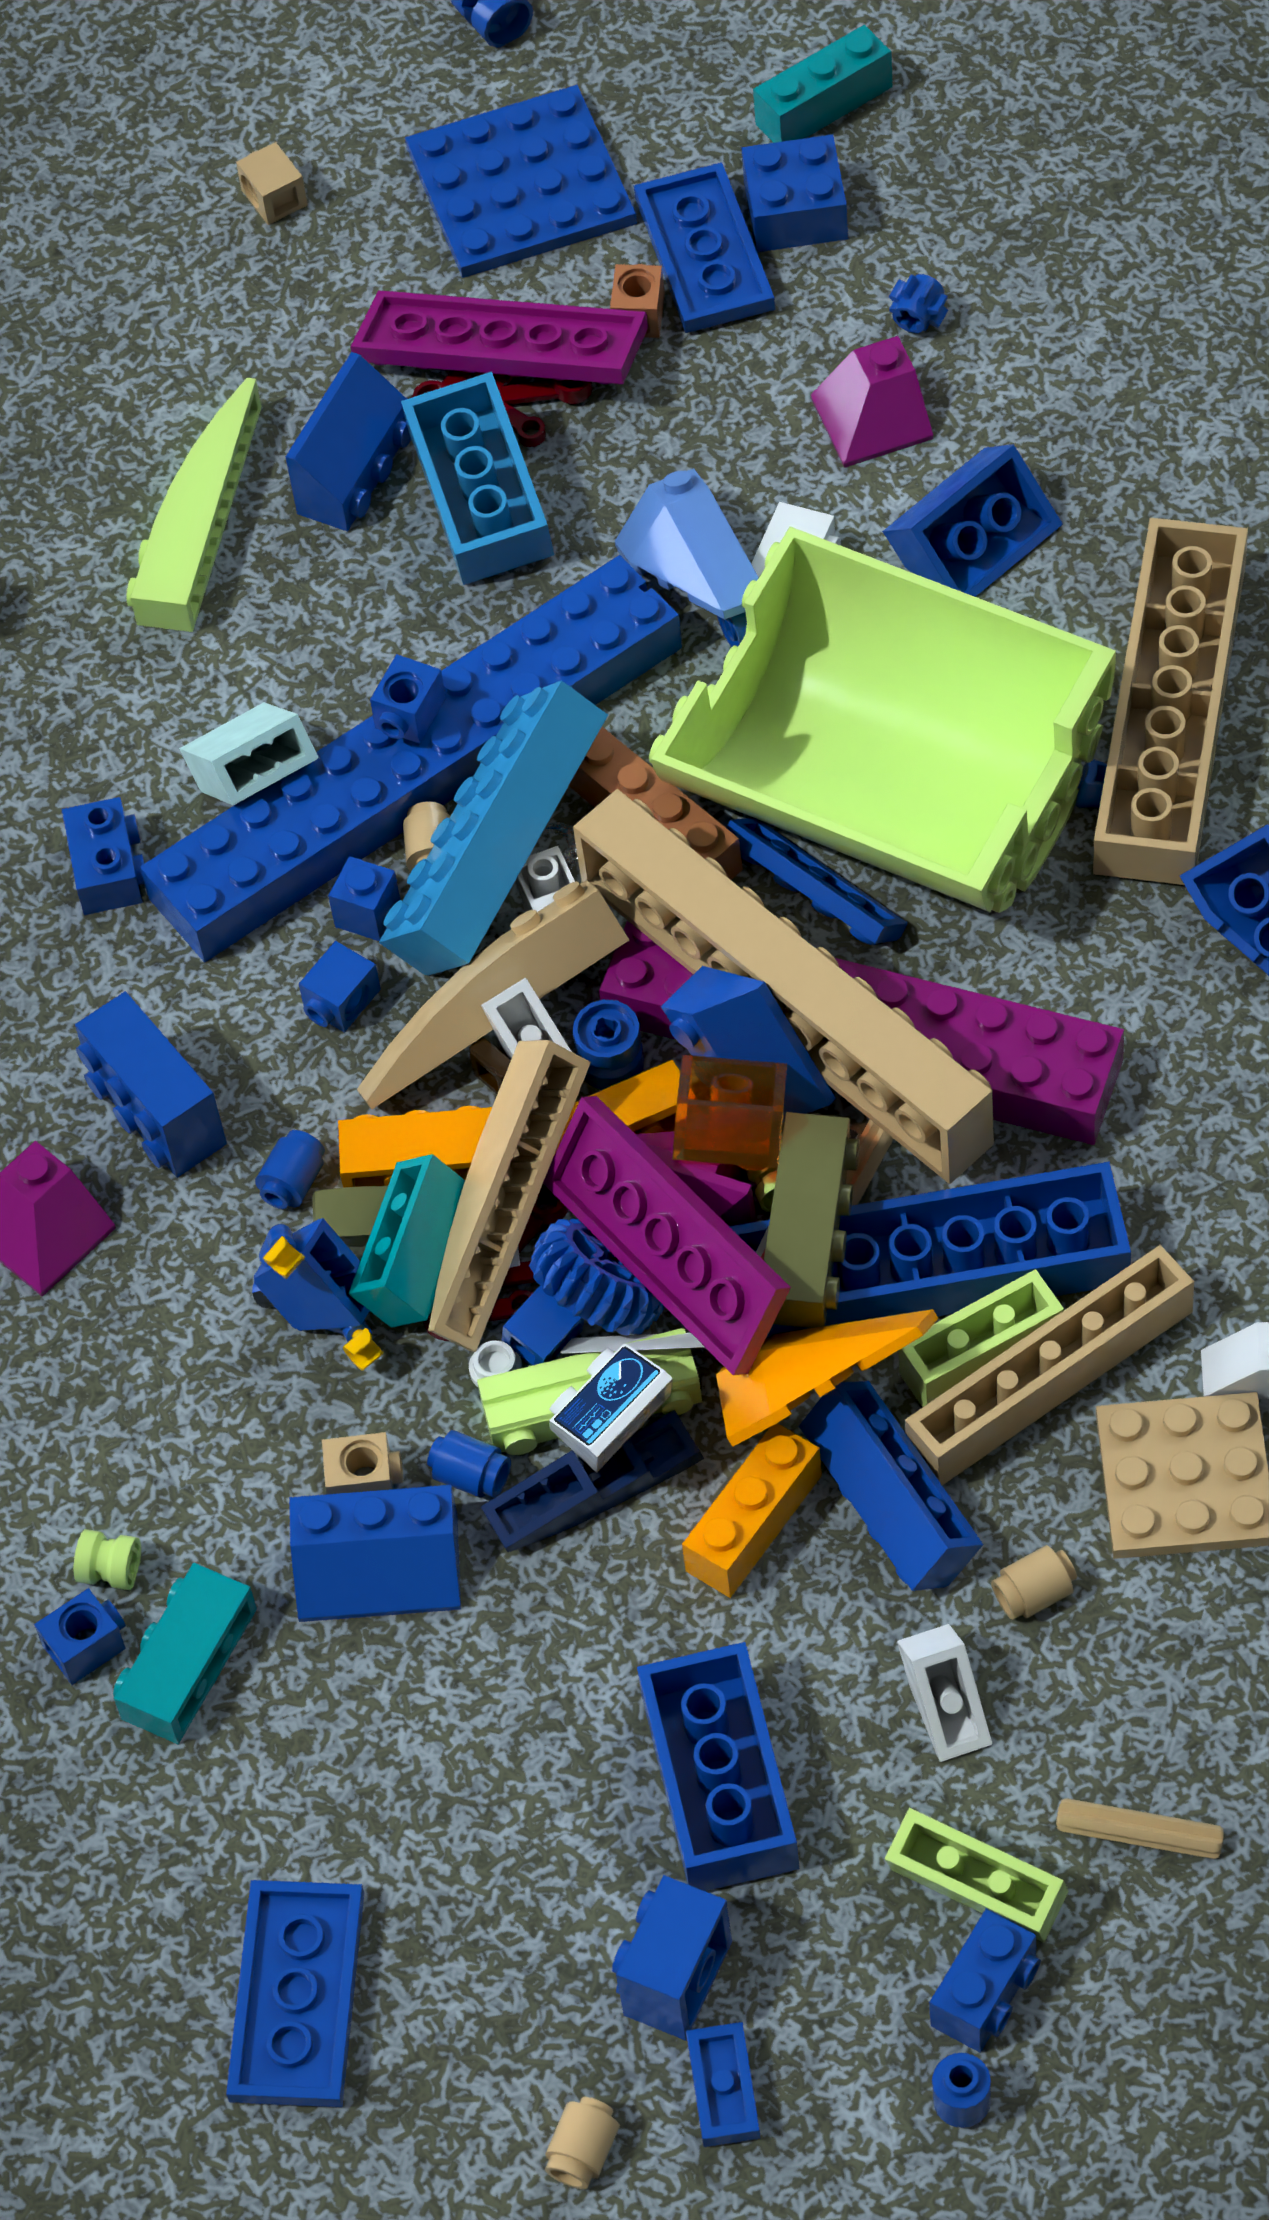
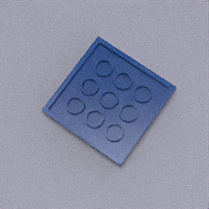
(520, 181)

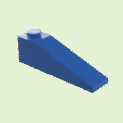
(1234, 894)

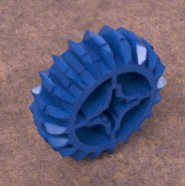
(591, 1280)

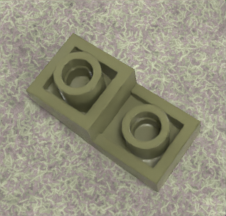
(349, 1211)

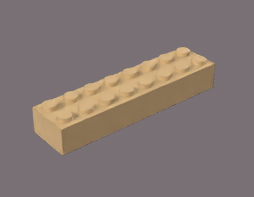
(1170, 701)

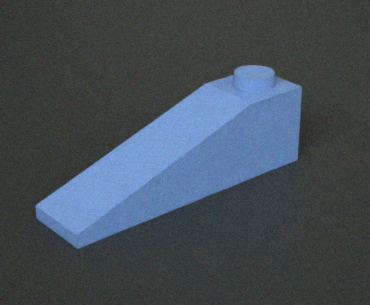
(687, 544)

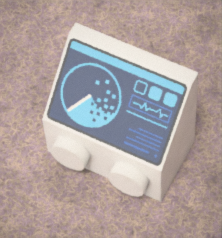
(610, 1404)

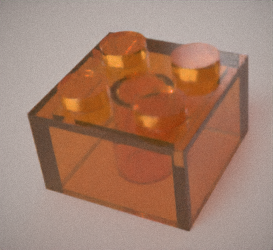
(729, 1112)

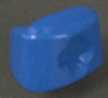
(1091, 784)

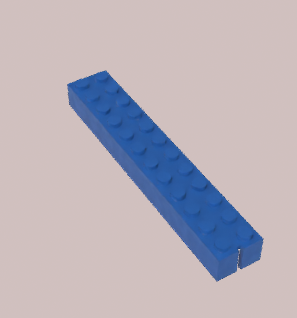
(360, 788)

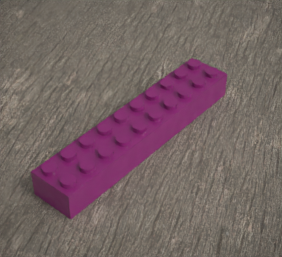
(1041, 1064)

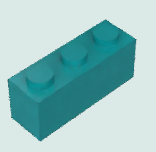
(823, 86)
(408, 1242)
(184, 1652)

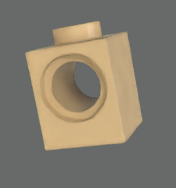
(271, 183)
(347, 1454)

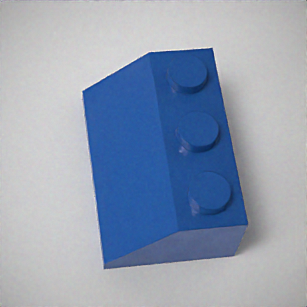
(347, 445)
(975, 522)
(741, 1020)
(375, 1553)

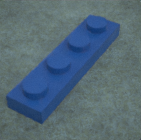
(828, 890)

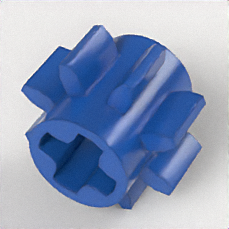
(918, 303)

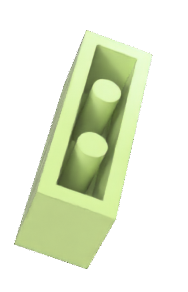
(975, 1336)
(976, 1873)

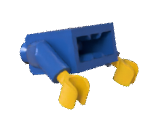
(310, 1282)

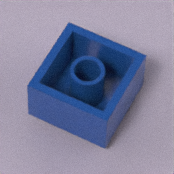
(794, 193)
(672, 1956)

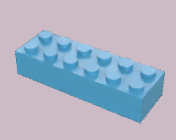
(492, 828)

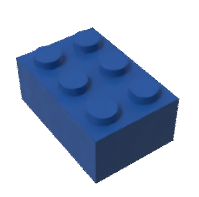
(149, 1085)

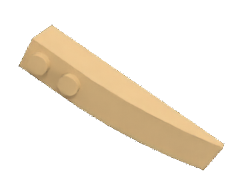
(541, 947)
(504, 1185)

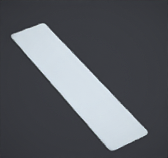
(599, 1344)

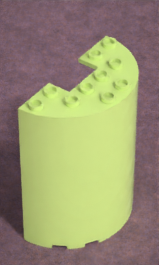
(895, 722)

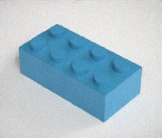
(478, 478)

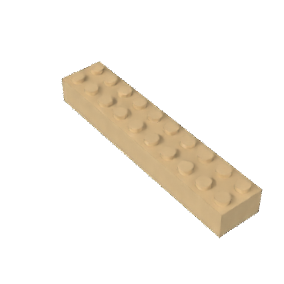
(853, 1038)

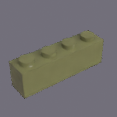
(807, 1214)

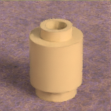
(418, 828)
(1034, 1582)
(581, 2142)

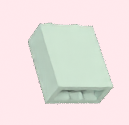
(249, 753)

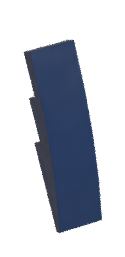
(573, 1492)

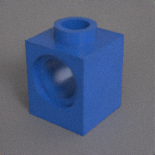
(411, 683)
(339, 987)
(541, 1329)
(75, 1656)

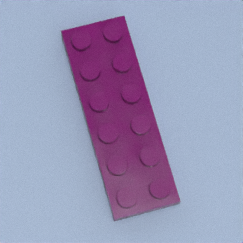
(500, 337)
(666, 1235)

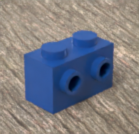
(103, 855)
(984, 1980)

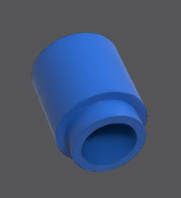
(290, 1169)
(469, 1464)
(964, 2105)

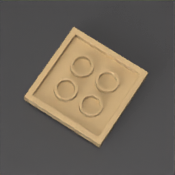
(1184, 1475)

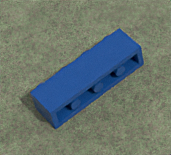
(890, 1486)

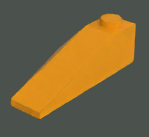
(809, 1360)

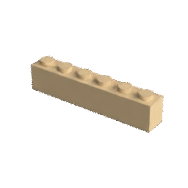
(1051, 1364)

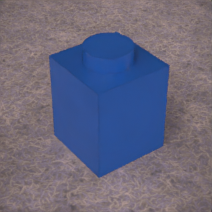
(363, 898)

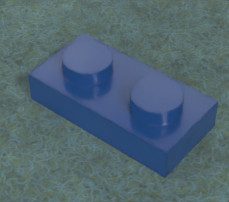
(723, 2084)

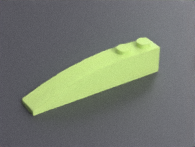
(193, 518)

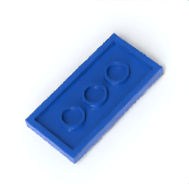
(704, 247)
(295, 1994)

